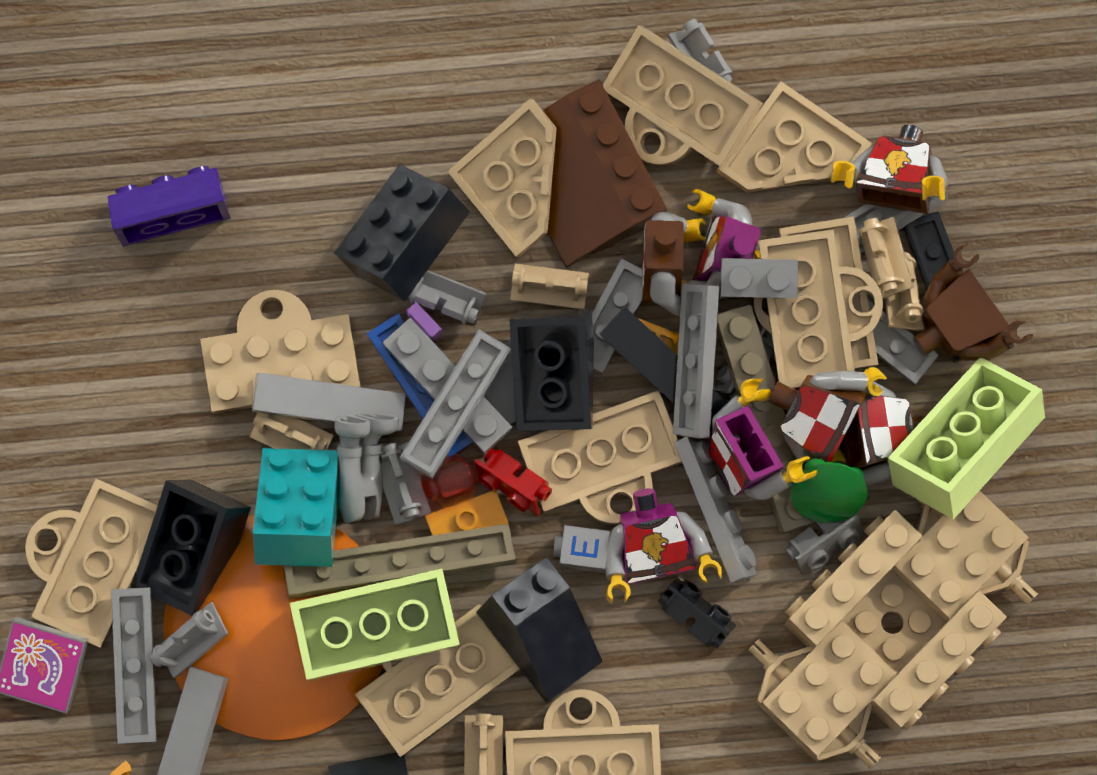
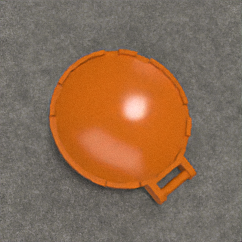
(262, 655)

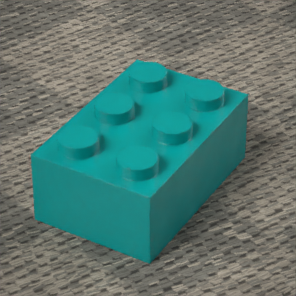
(296, 507)

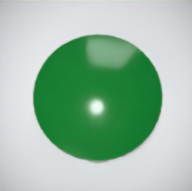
(832, 494)

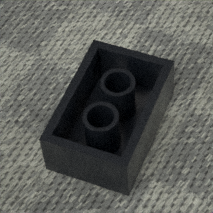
(402, 232)

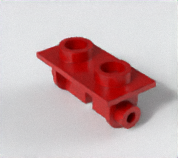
(500, 473)

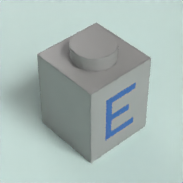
(582, 549)

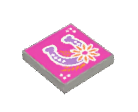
(41, 665)

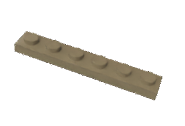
(745, 361)
(398, 559)

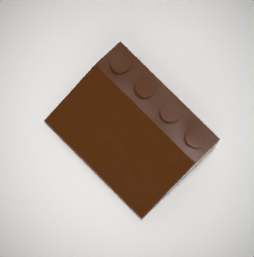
(597, 178)

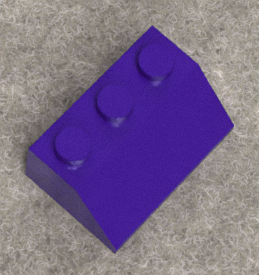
(168, 206)

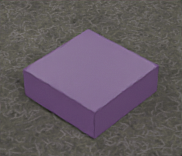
(424, 321)

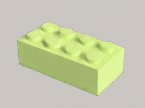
(966, 437)
(374, 624)

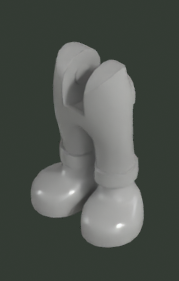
(361, 463)

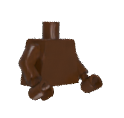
(963, 316)

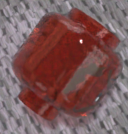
(452, 482)

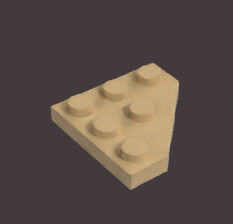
(790, 145)
(512, 177)

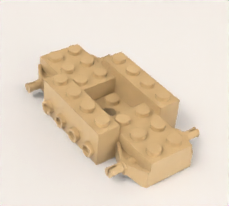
(852, 666)

